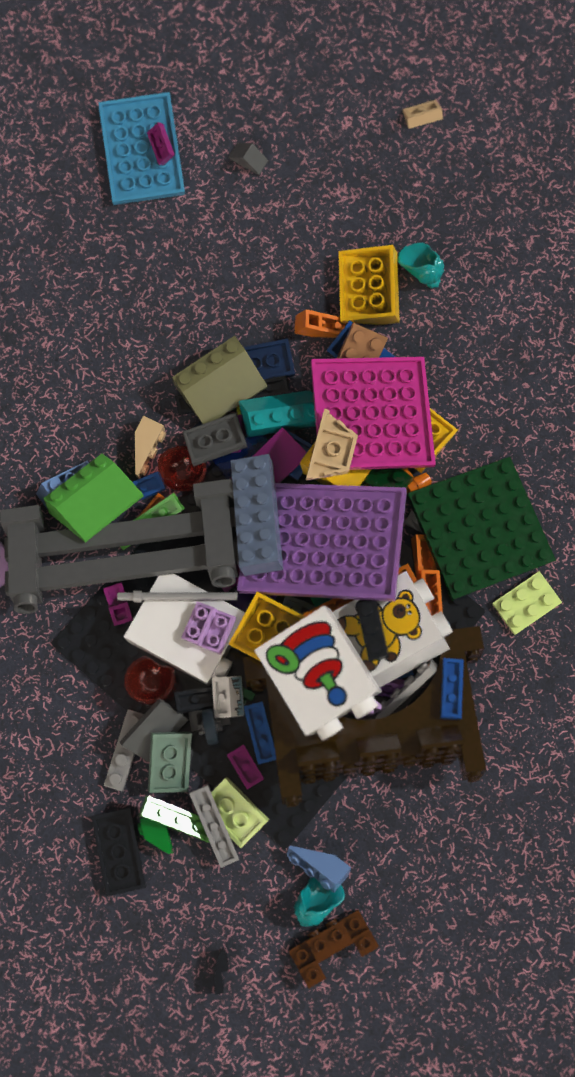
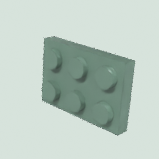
(169, 762)

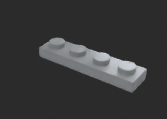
(411, 684)
(122, 757)
(214, 826)

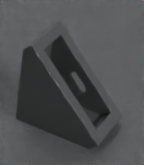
(249, 157)

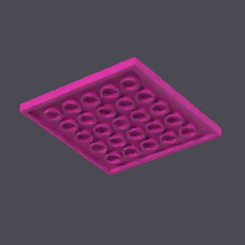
(382, 404)

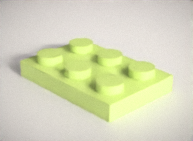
(526, 603)
(238, 812)

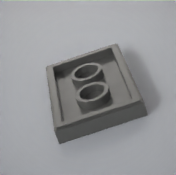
(214, 439)
(158, 718)

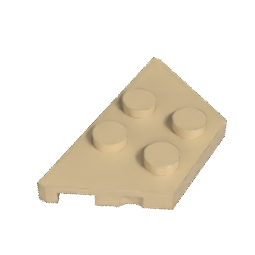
(332, 448)

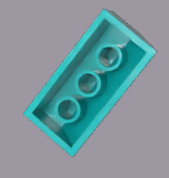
(272, 413)

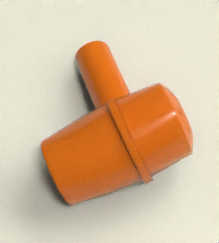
(419, 481)

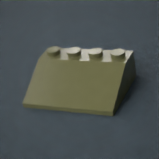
(219, 381)

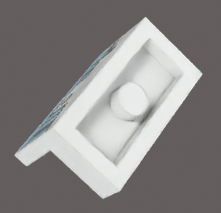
(227, 696)

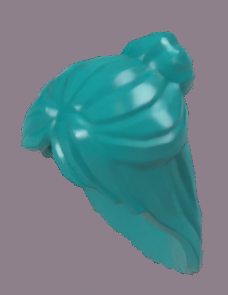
(422, 263)
(316, 903)

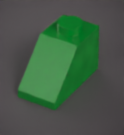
(156, 834)

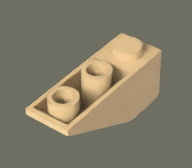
(147, 437)

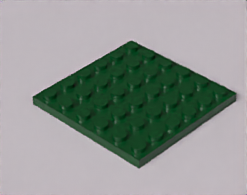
(480, 528)

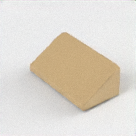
(422, 114)

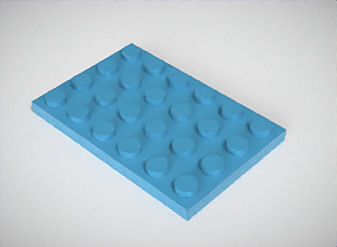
(129, 154)

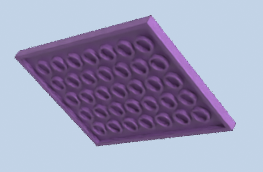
(335, 543)

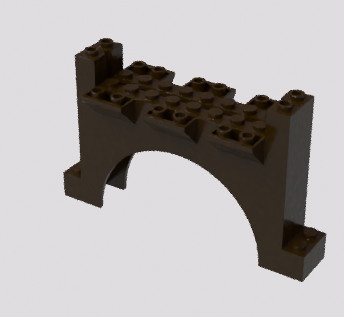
(383, 742)

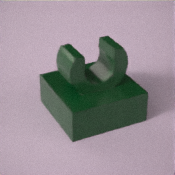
(248, 695)

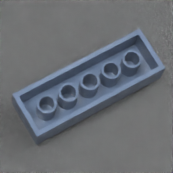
(256, 515)

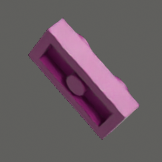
(160, 143)
(245, 767)

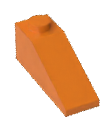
(318, 324)

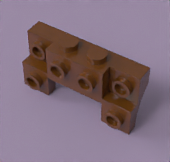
(330, 941)

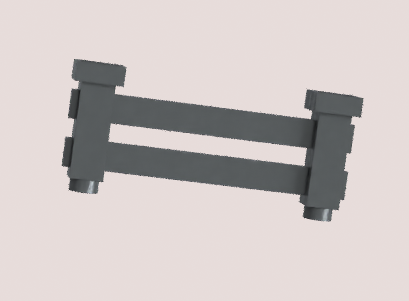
(30, 541)

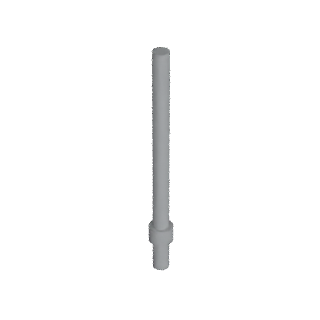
(138, 596)

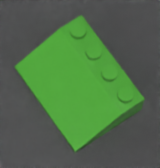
(92, 498)

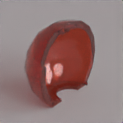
(178, 471)
(149, 681)

